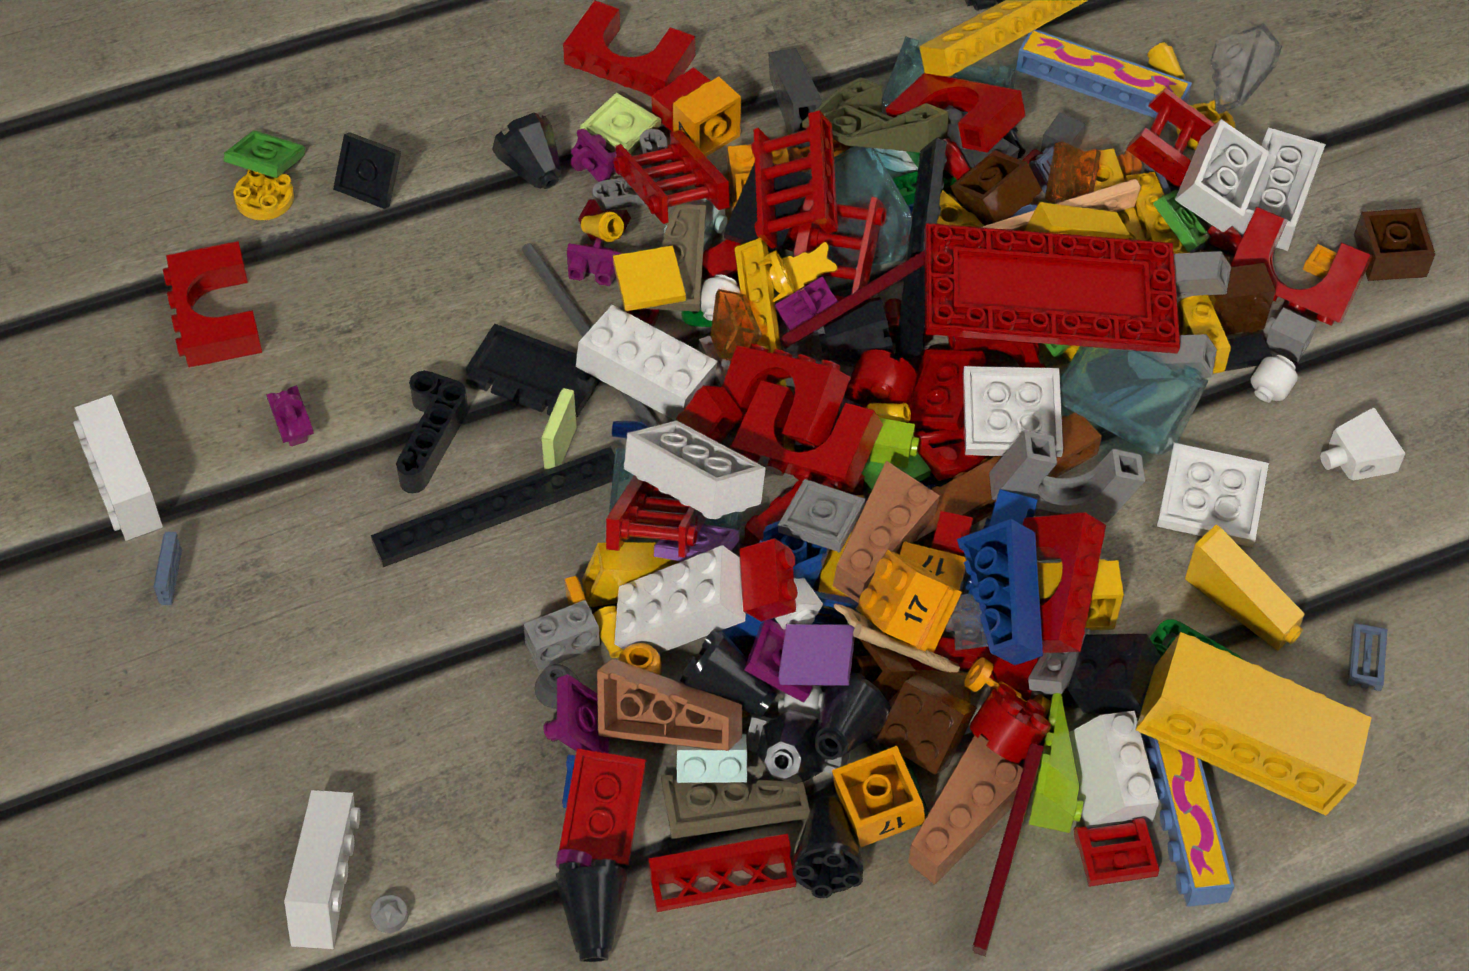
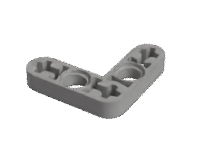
(613, 186)

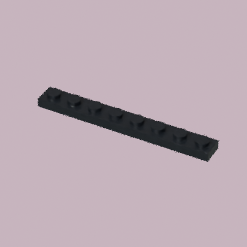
(925, 210)
(494, 507)

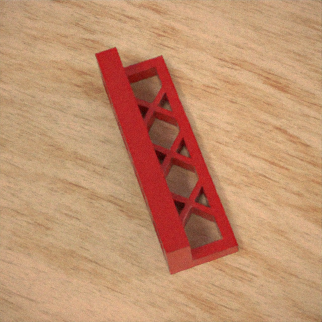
(721, 860)

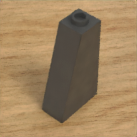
(793, 89)

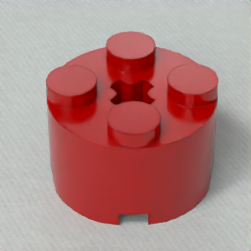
(881, 379)
(1010, 723)

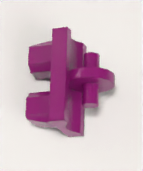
(591, 155)
(591, 259)
(805, 303)
(290, 416)

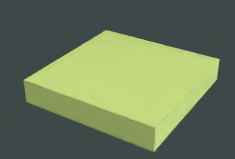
(621, 123)
(559, 430)

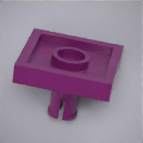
(766, 659)
(576, 717)

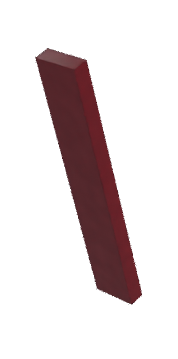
(853, 300)
(1007, 849)

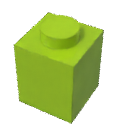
(895, 443)

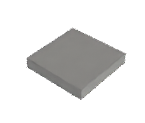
(821, 515)

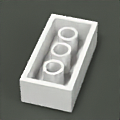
(1284, 181)
(644, 362)
(116, 468)
(694, 469)
(681, 602)

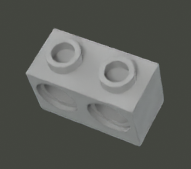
(562, 635)

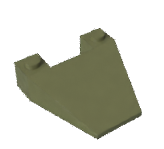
(859, 120)

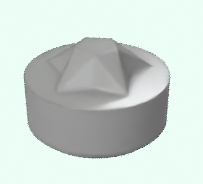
(389, 913)

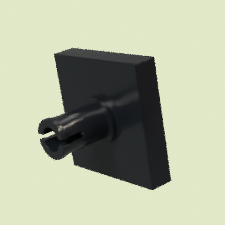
(366, 170)

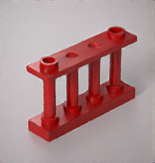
(1156, 152)
(685, 159)
(821, 186)
(811, 236)
(632, 509)

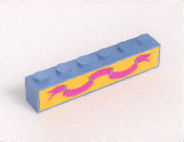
(1096, 73)
(1191, 825)

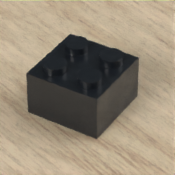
(1113, 672)

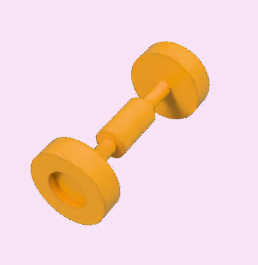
(980, 674)

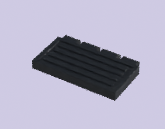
(528, 368)

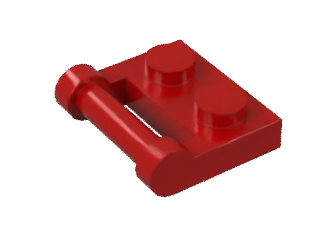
(949, 459)
(1117, 861)

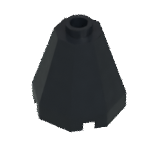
(530, 150)
(857, 332)
(789, 747)

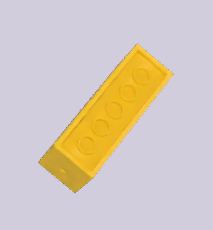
(1254, 724)

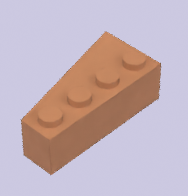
(893, 514)
(661, 710)
(967, 808)

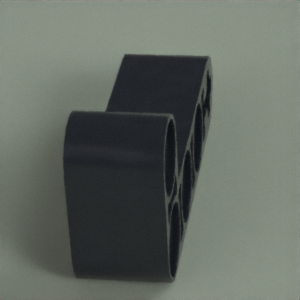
(443, 404)

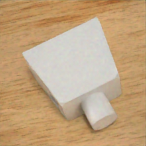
(1363, 448)

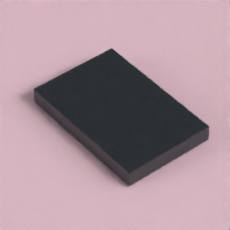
(743, 218)

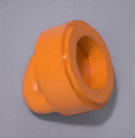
(1129, 164)

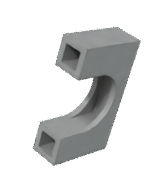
(1196, 275)
(1097, 493)

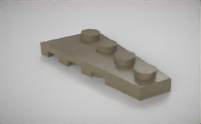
(686, 235)
(731, 805)

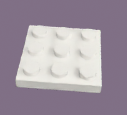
(1007, 402)
(1212, 490)

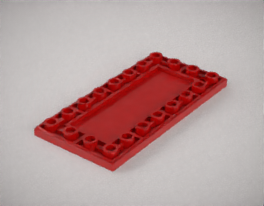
(1050, 288)

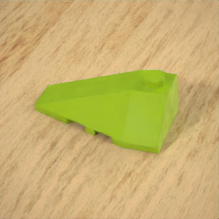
(1057, 783)

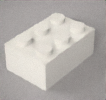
(1222, 176)

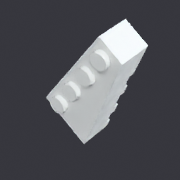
(321, 869)

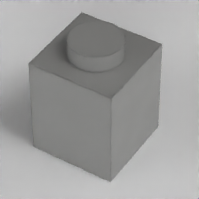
(1289, 334)

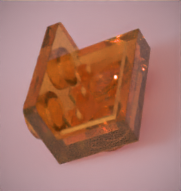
(1071, 172)

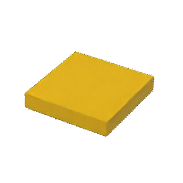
(649, 278)

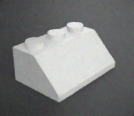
(1113, 771)

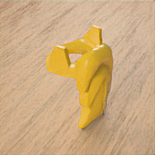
(792, 273)

